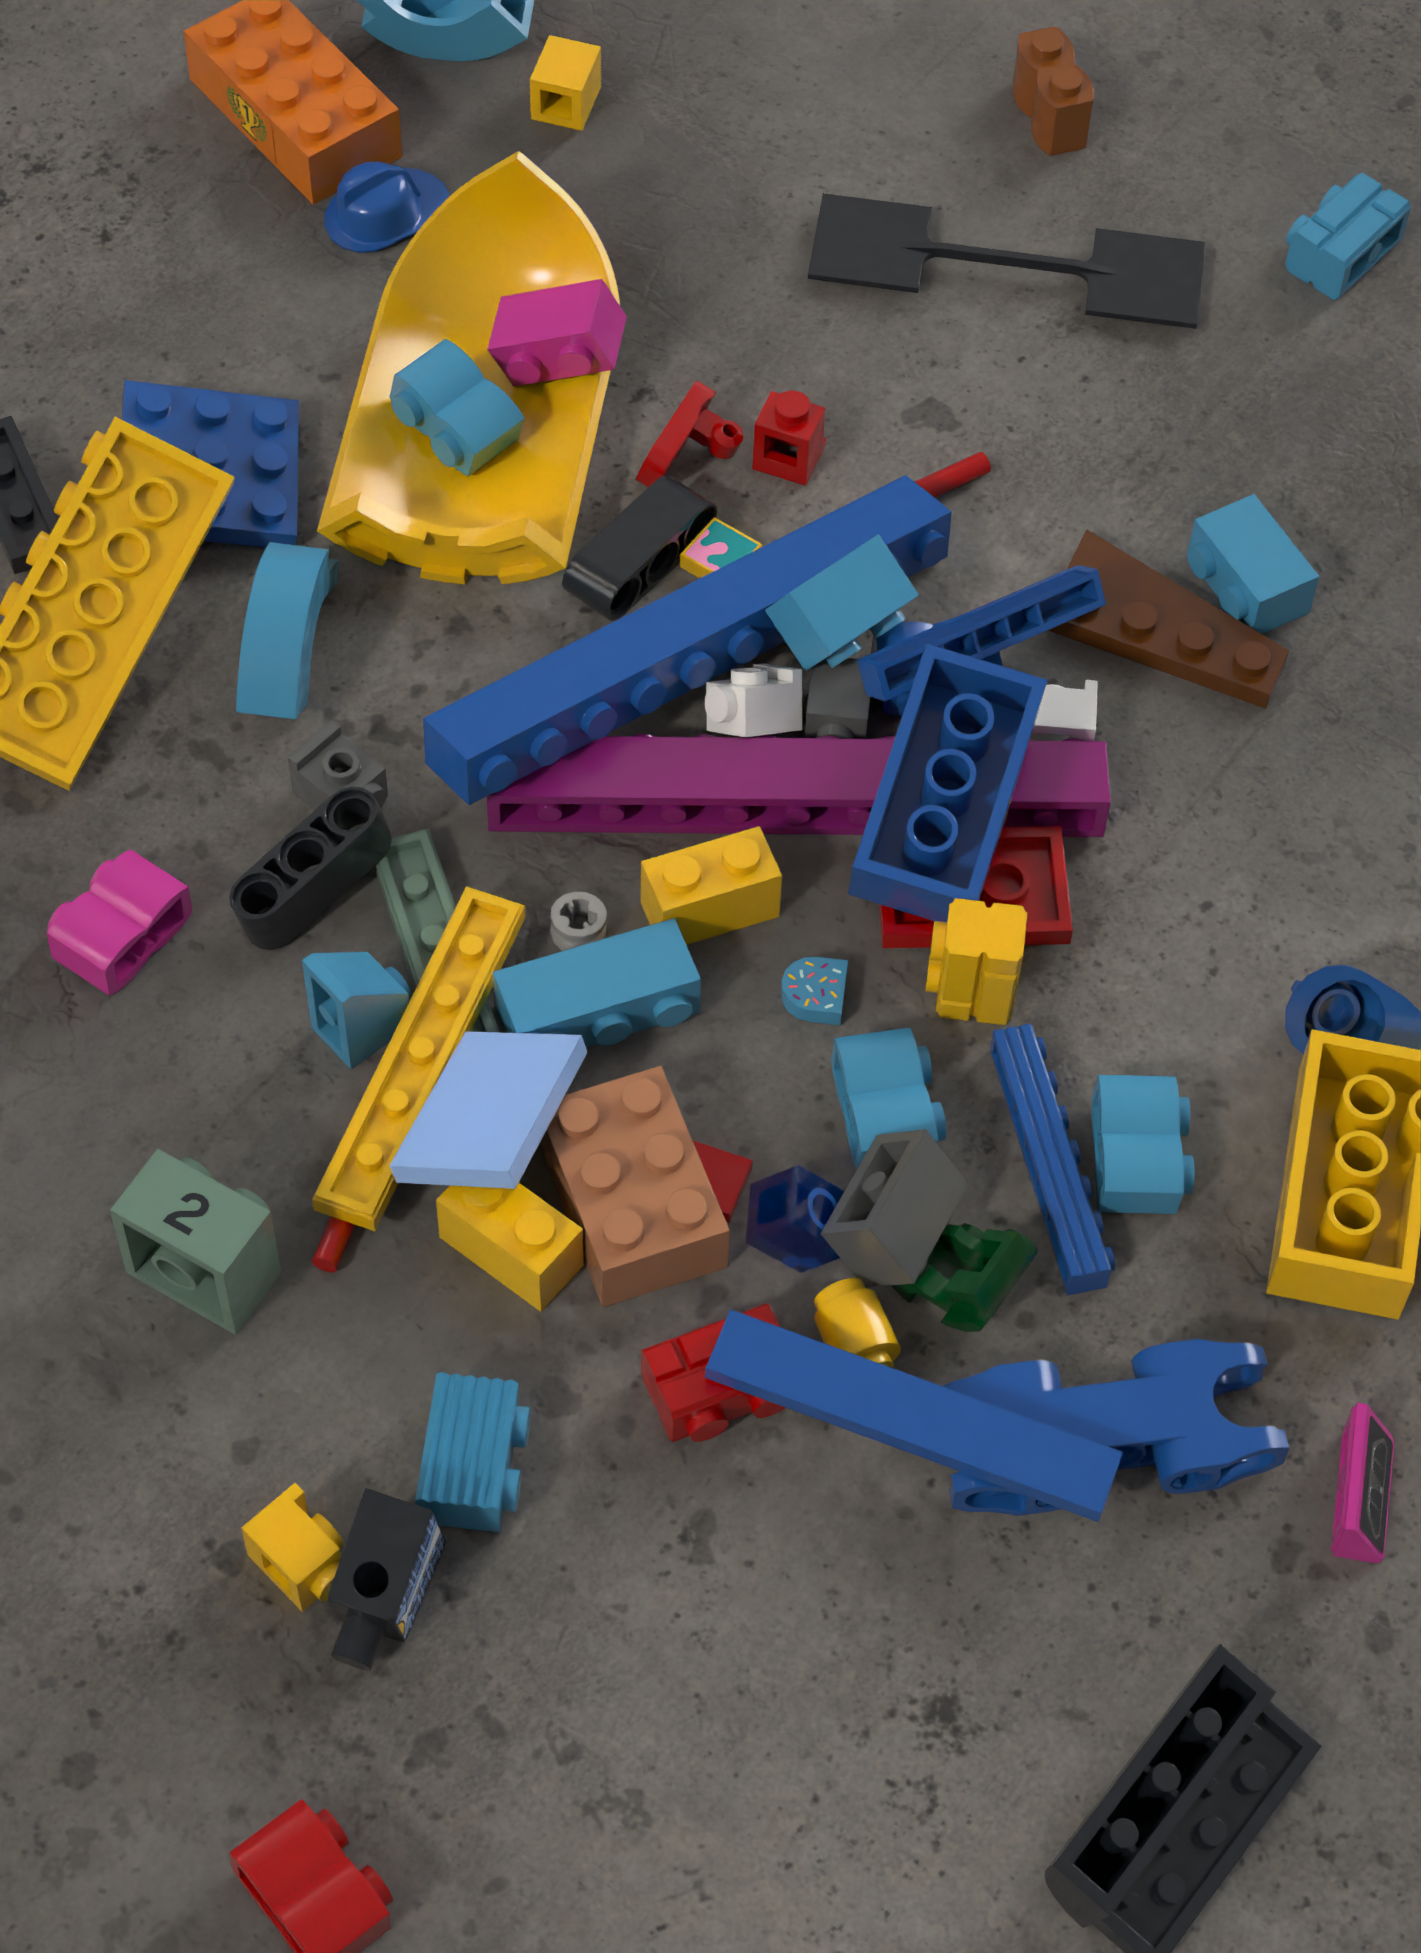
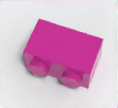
(557, 332)

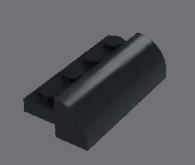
(1181, 1809)

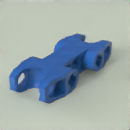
(1155, 1419)

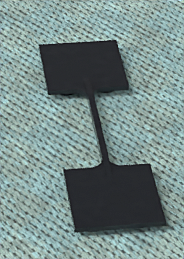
(1126, 276)

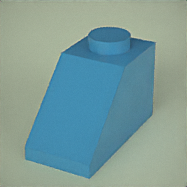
(353, 1002)

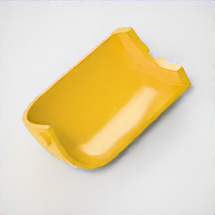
(519, 510)

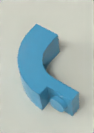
(449, 27)
(282, 629)

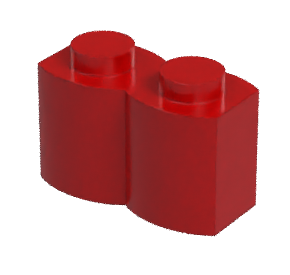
(310, 1886)

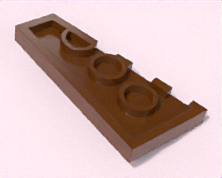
(1172, 628)

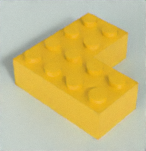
(1351, 1178)

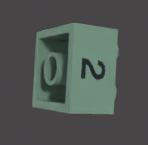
(197, 1239)

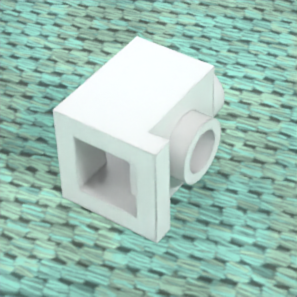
(755, 701)
(1067, 713)

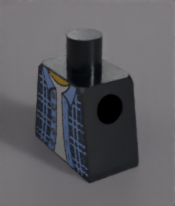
(388, 1548)

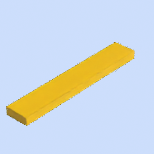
(439, 1013)

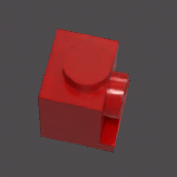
(792, 421)

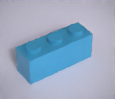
(603, 987)

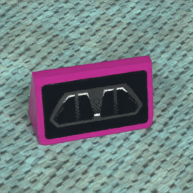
(1362, 1487)

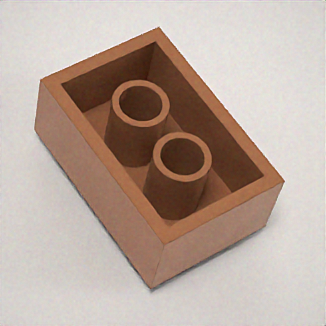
(634, 1187)

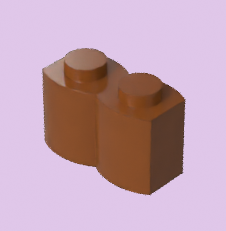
(1052, 90)

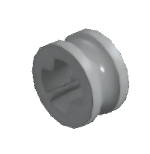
(577, 904)

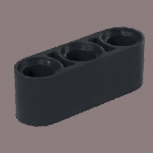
(637, 548)
(300, 895)

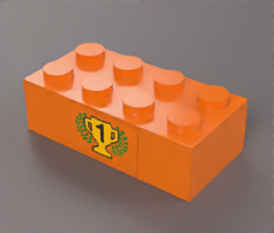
(292, 93)

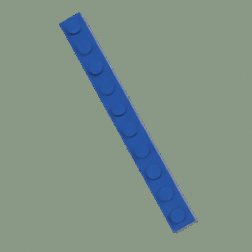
(664, 646)

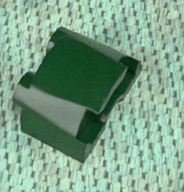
(971, 1273)

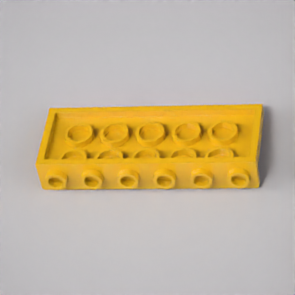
(98, 594)

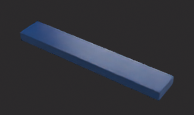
(914, 1415)

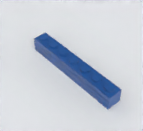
(986, 628)
(1051, 1159)

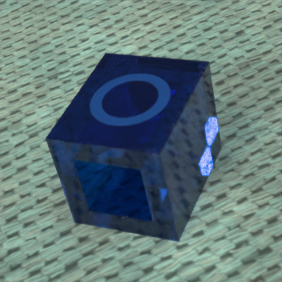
(789, 1215)

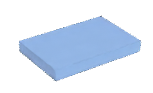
(489, 1109)

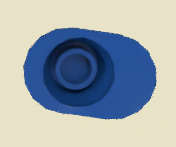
(381, 205)
(1351, 1005)

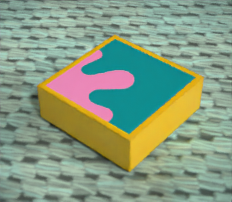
(715, 548)

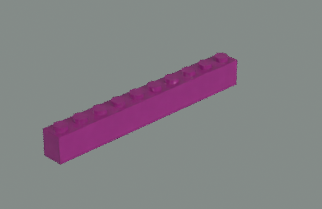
(771, 783)

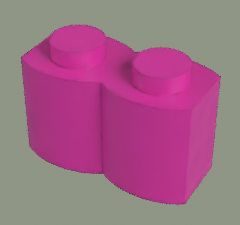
(119, 921)

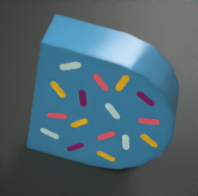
(815, 989)

